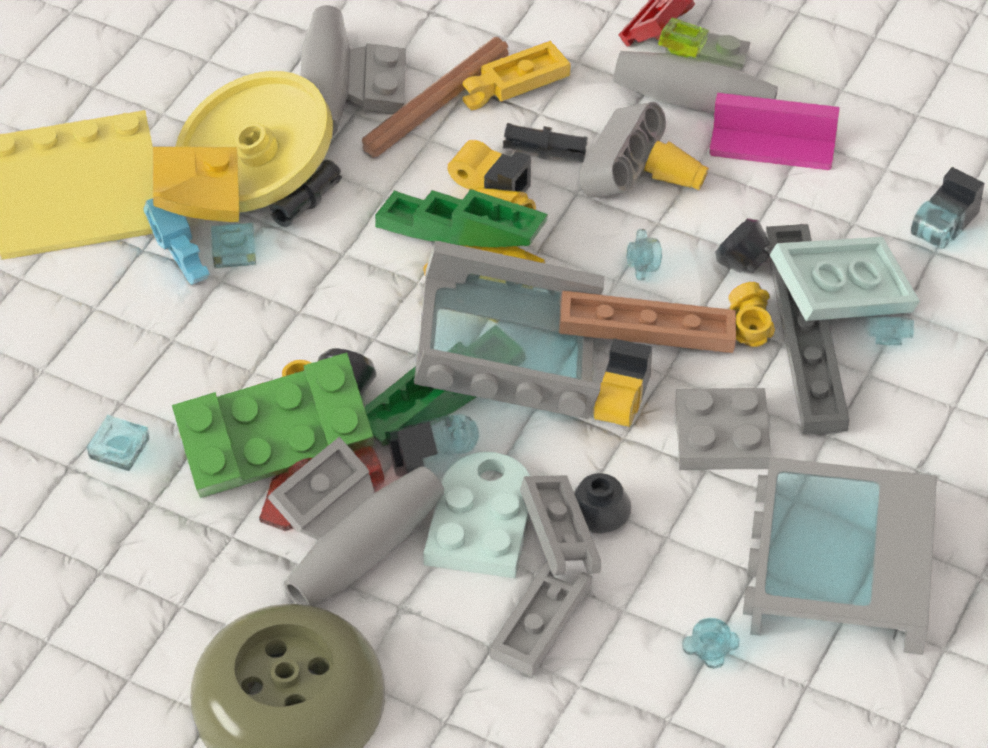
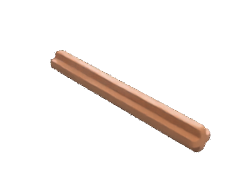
(432, 98)

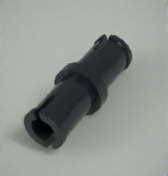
(545, 142)
(307, 195)

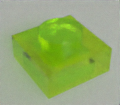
(683, 38)

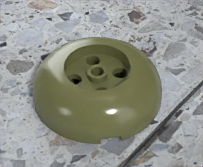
(294, 707)

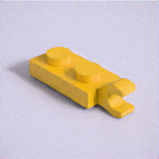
(516, 74)

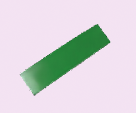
(468, 221)
(410, 404)

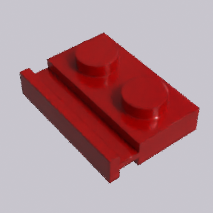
(653, 18)

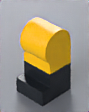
(480, 166)
(623, 382)

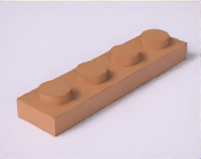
(647, 321)

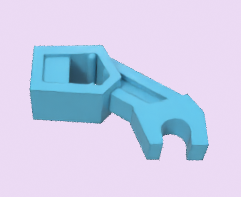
(174, 233)

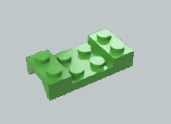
(271, 425)

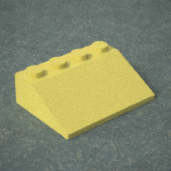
(75, 184)

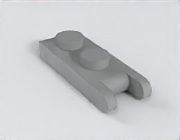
(559, 523)
(538, 620)

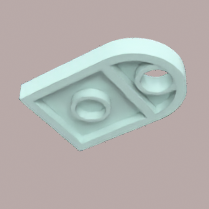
(479, 521)

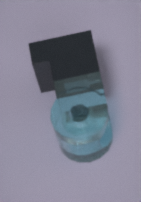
(948, 209)
(424, 439)

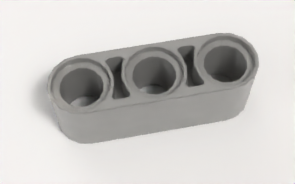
(622, 149)

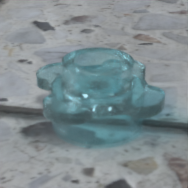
(644, 254)
(712, 631)

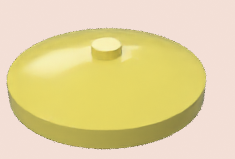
(275, 124)

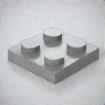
(722, 428)

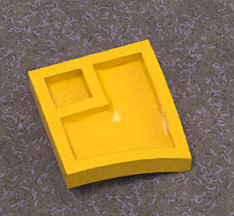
(197, 182)

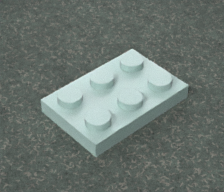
(844, 278)

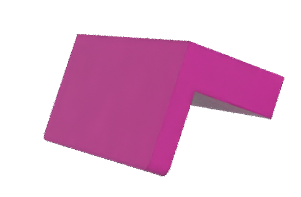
(774, 131)

